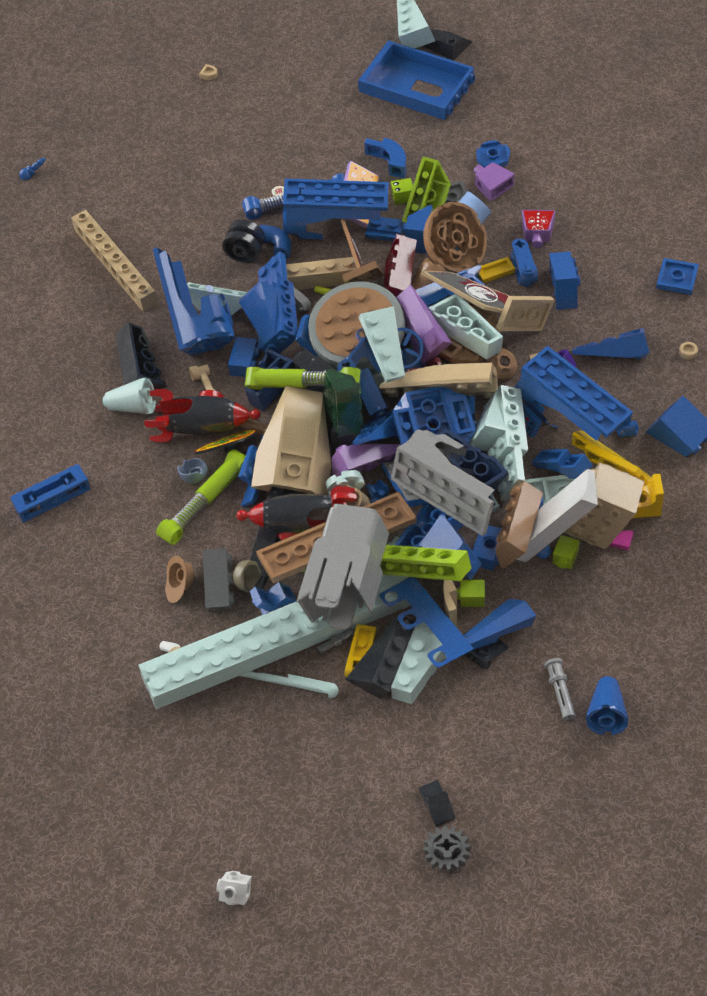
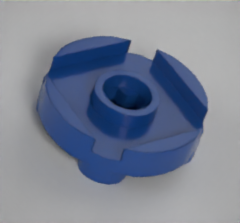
(501, 153)

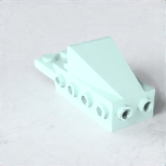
(504, 435)

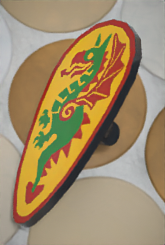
(227, 441)

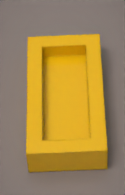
(496, 270)

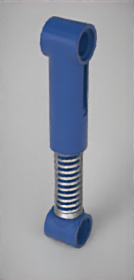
(254, 207)

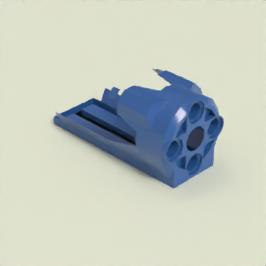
(319, 200)
(193, 331)
(561, 386)

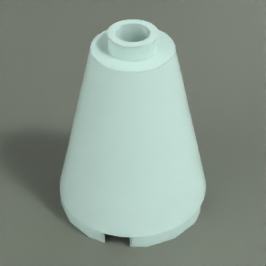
(131, 397)

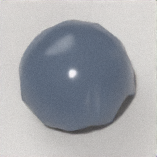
(192, 470)

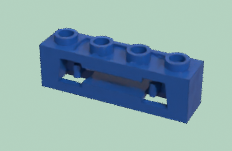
(50, 492)

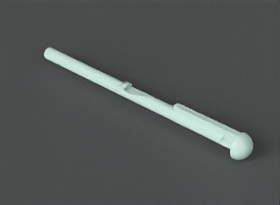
(296, 681)

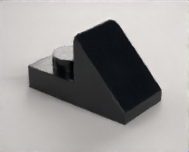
(437, 803)

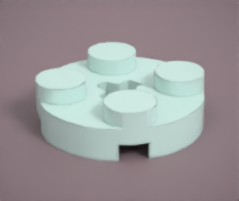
(348, 477)

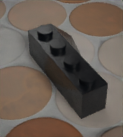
(135, 356)
(382, 660)

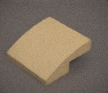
(450, 601)

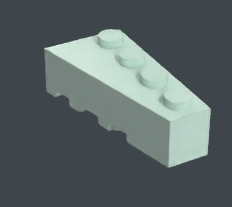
(412, 26)

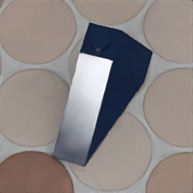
(476, 463)

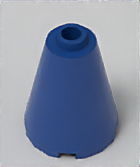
(607, 708)

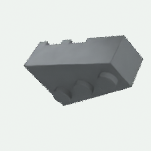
(218, 579)

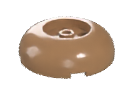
(450, 226)

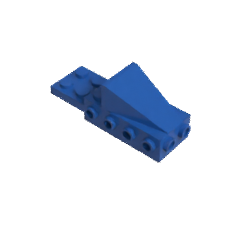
(272, 306)

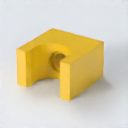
(651, 499)

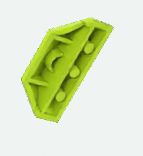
(429, 187)

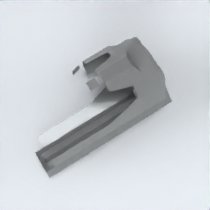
(424, 470)

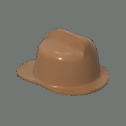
(179, 578)

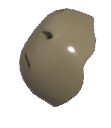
(246, 575)

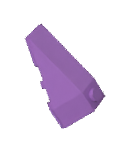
(422, 321)
(362, 457)

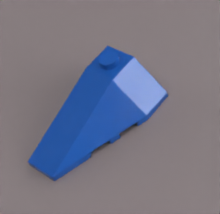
(627, 345)
(377, 430)

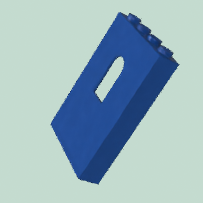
(400, 66)

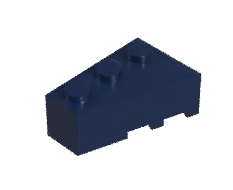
(264, 397)

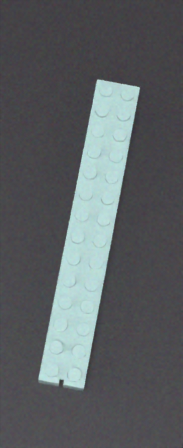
(249, 647)

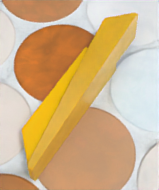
(599, 453)

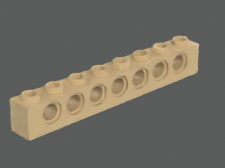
(115, 261)

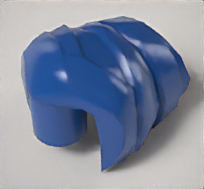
(628, 428)
(379, 490)

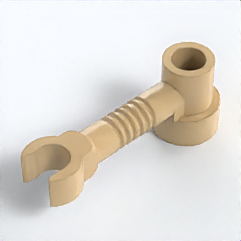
(201, 373)

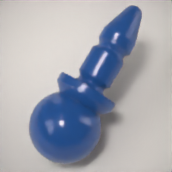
(27, 173)

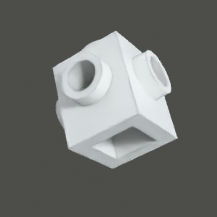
(234, 888)

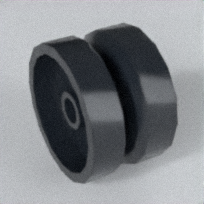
(243, 241)

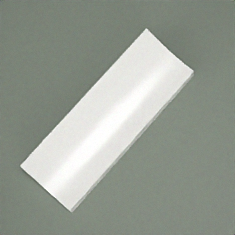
(562, 512)

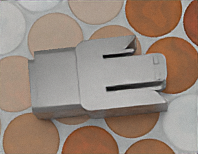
(344, 566)

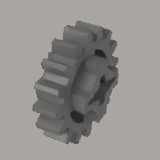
(457, 847)

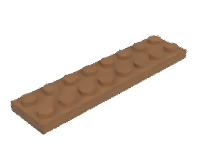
(293, 553)

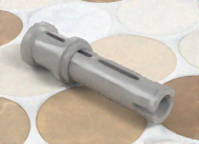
(558, 680)

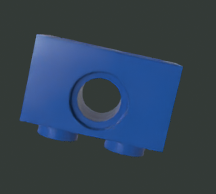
(487, 556)

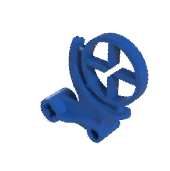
(364, 349)

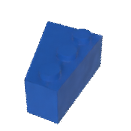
(565, 279)

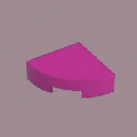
(623, 540)

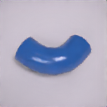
(279, 238)

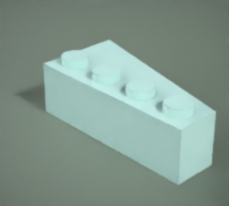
(467, 326)
(415, 665)

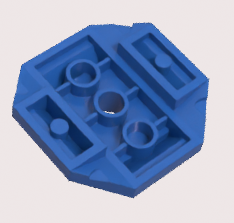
(433, 406)

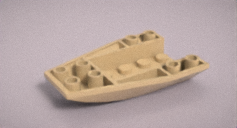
(461, 378)
(295, 445)

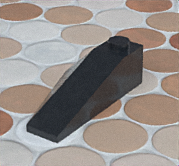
(448, 44)

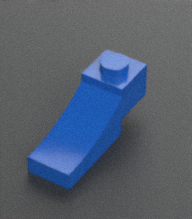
(562, 462)

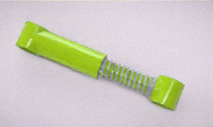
(280, 378)
(172, 529)

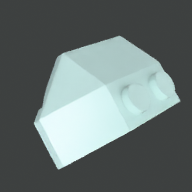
(231, 296)

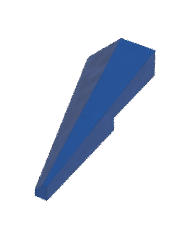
(505, 619)

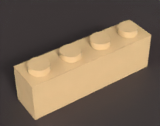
(319, 273)

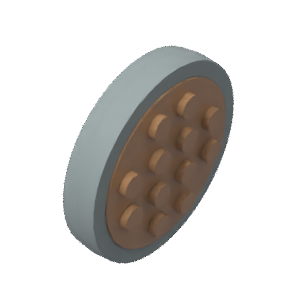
(337, 320)

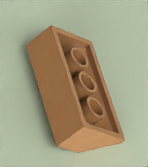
(517, 523)

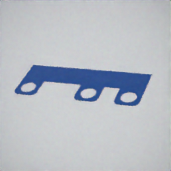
(428, 611)

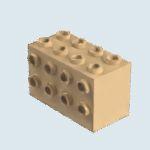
(617, 504)

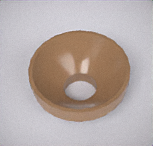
(503, 372)

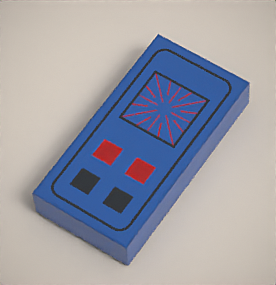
(532, 422)

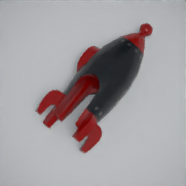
(197, 414)
(290, 512)

